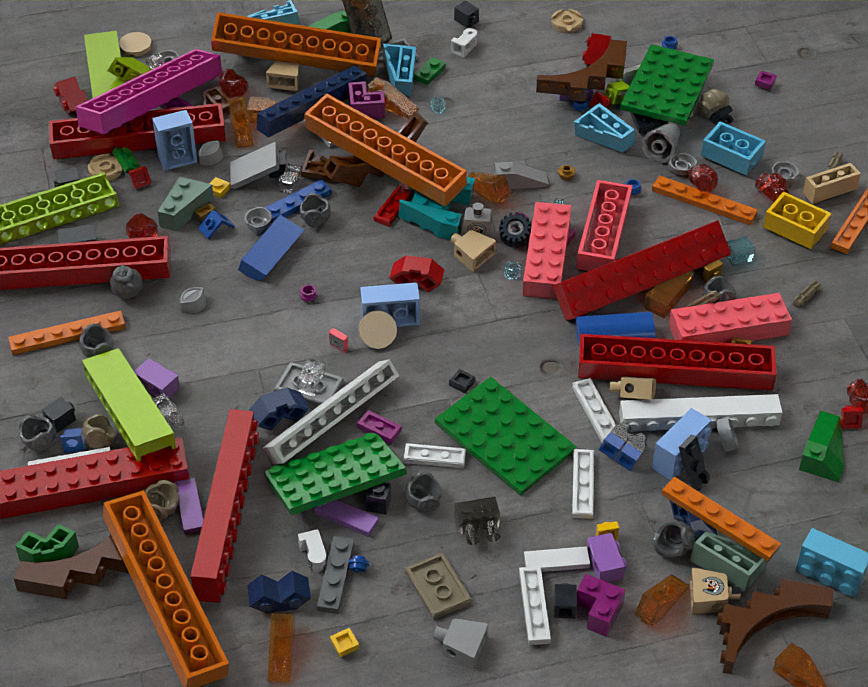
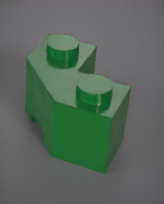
(57, 546)

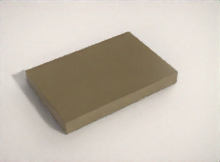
(438, 586)

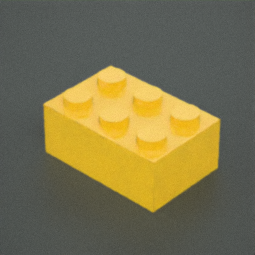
(797, 220)

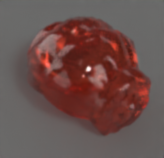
(232, 84)
(703, 177)
(772, 185)
(141, 226)
(858, 394)

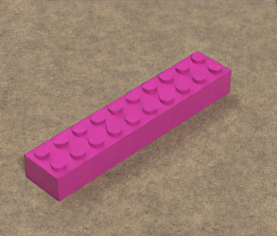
(148, 91)

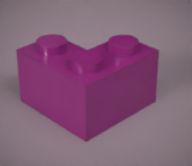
(368, 103)
(602, 600)

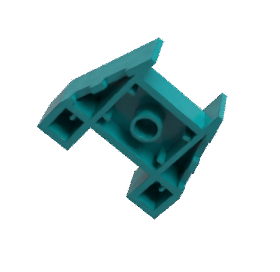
(435, 216)

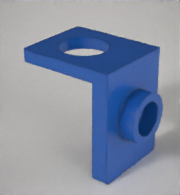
(213, 222)
(72, 440)

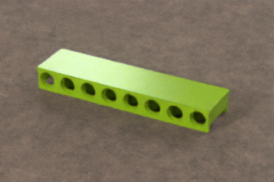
(101, 51)
(56, 207)
(128, 403)

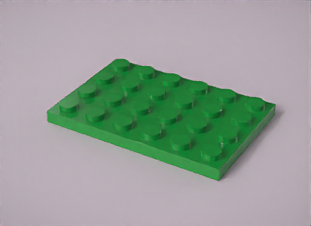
(667, 84)
(505, 435)
(334, 473)

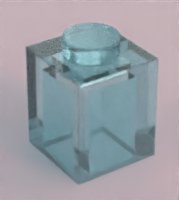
(741, 251)

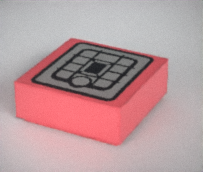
(338, 340)

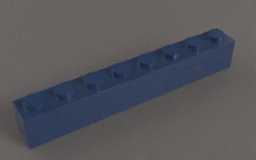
(292, 110)

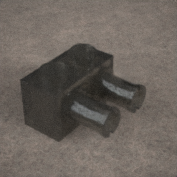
(478, 516)

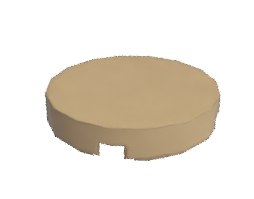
(567, 21)
(135, 44)
(106, 164)
(377, 329)

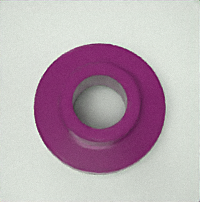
(308, 292)

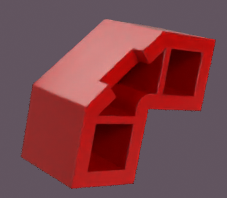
(596, 47)
(69, 94)
(417, 269)

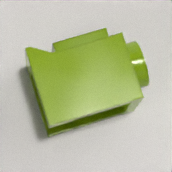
(613, 89)

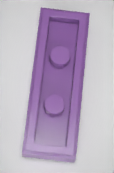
(189, 506)
(348, 516)

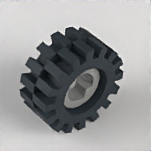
(507, 234)

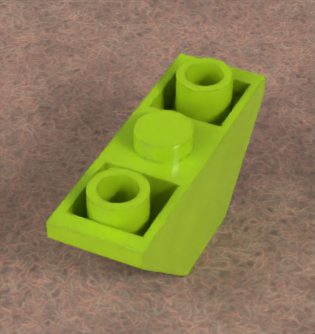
(127, 68)

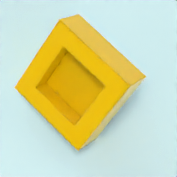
(220, 187)
(608, 527)
(344, 642)

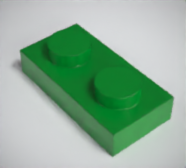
(429, 71)
(126, 159)

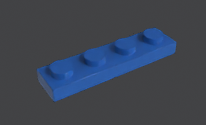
(292, 202)

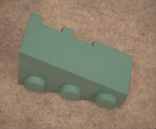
(182, 202)
(722, 556)

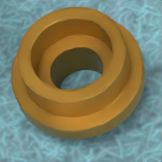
(566, 172)

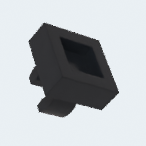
(723, 115)

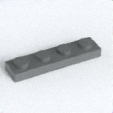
(335, 575)

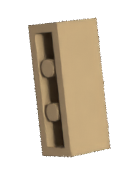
(831, 183)

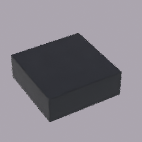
(462, 381)

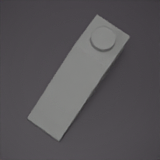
(521, 176)

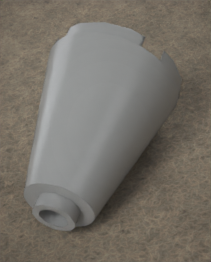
(661, 142)

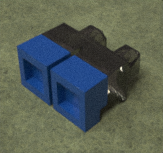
(620, 437)

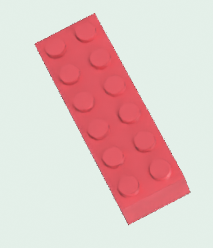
(604, 225)
(546, 249)
(741, 318)

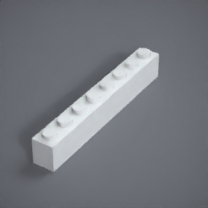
(330, 412)
(665, 413)

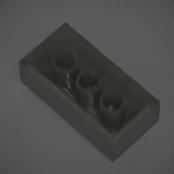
(368, 19)

